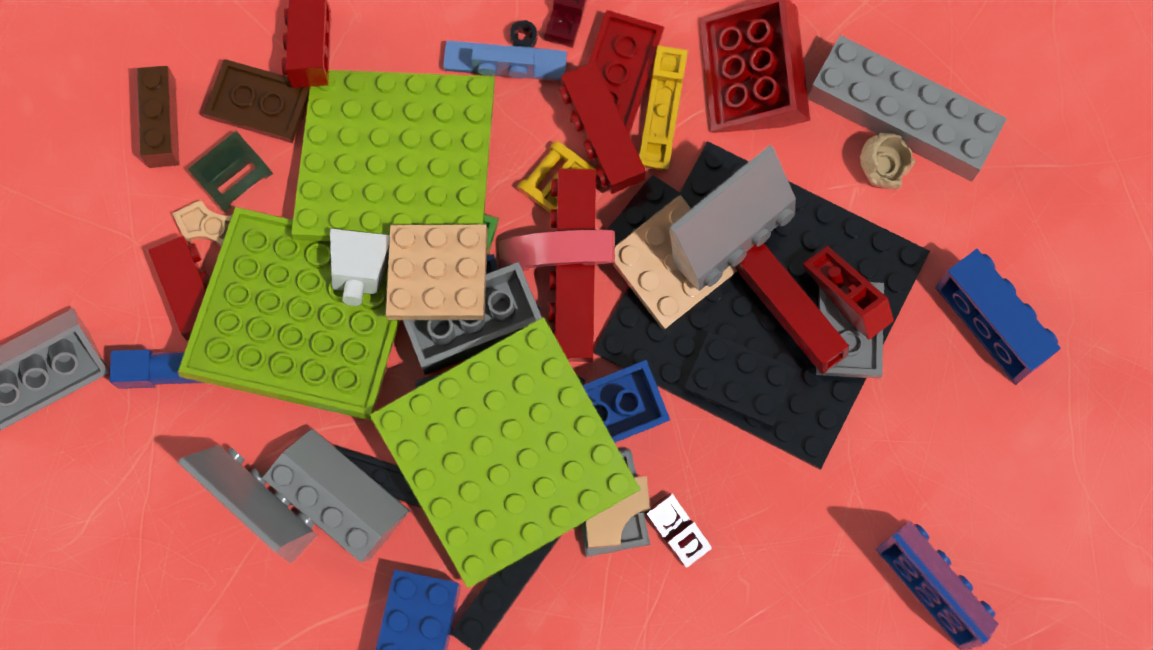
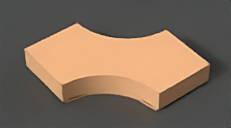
(200, 223)
(607, 526)

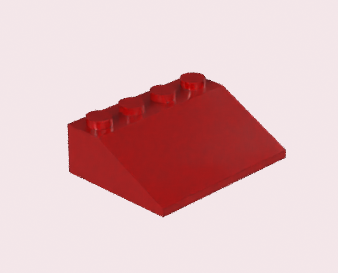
(755, 67)

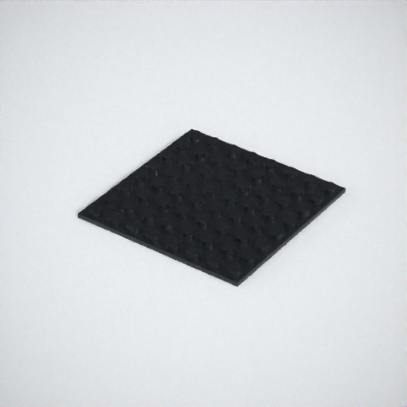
(815, 403)

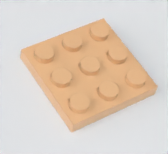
(649, 269)
(437, 272)

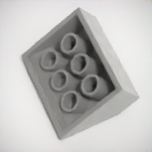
(732, 220)
(250, 500)

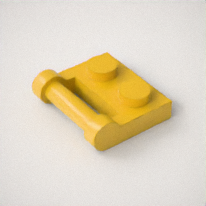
(544, 198)

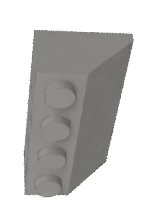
(46, 366)
(336, 495)

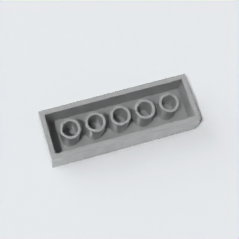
(902, 102)

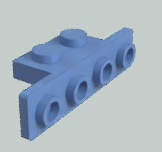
(504, 60)

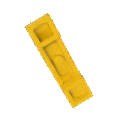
(663, 107)

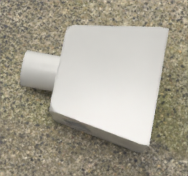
(358, 263)

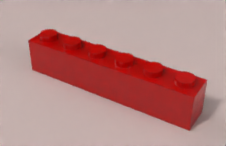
(574, 282)

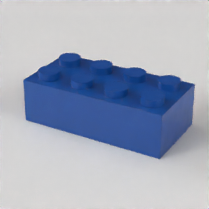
(997, 316)
(628, 401)
(418, 613)

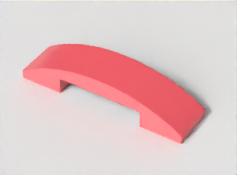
(558, 248)

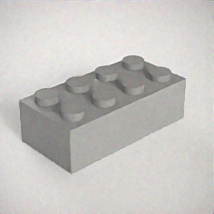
(507, 310)

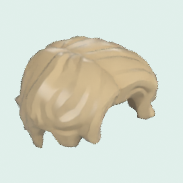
(886, 160)

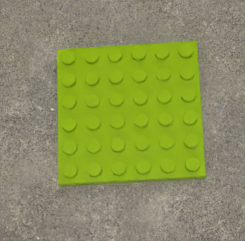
(393, 152)
(282, 328)
(505, 452)

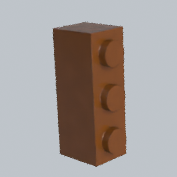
(158, 116)

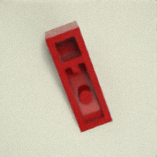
(850, 292)

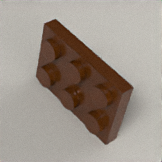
(257, 101)

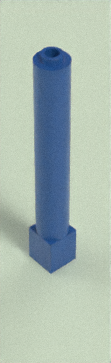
(145, 369)

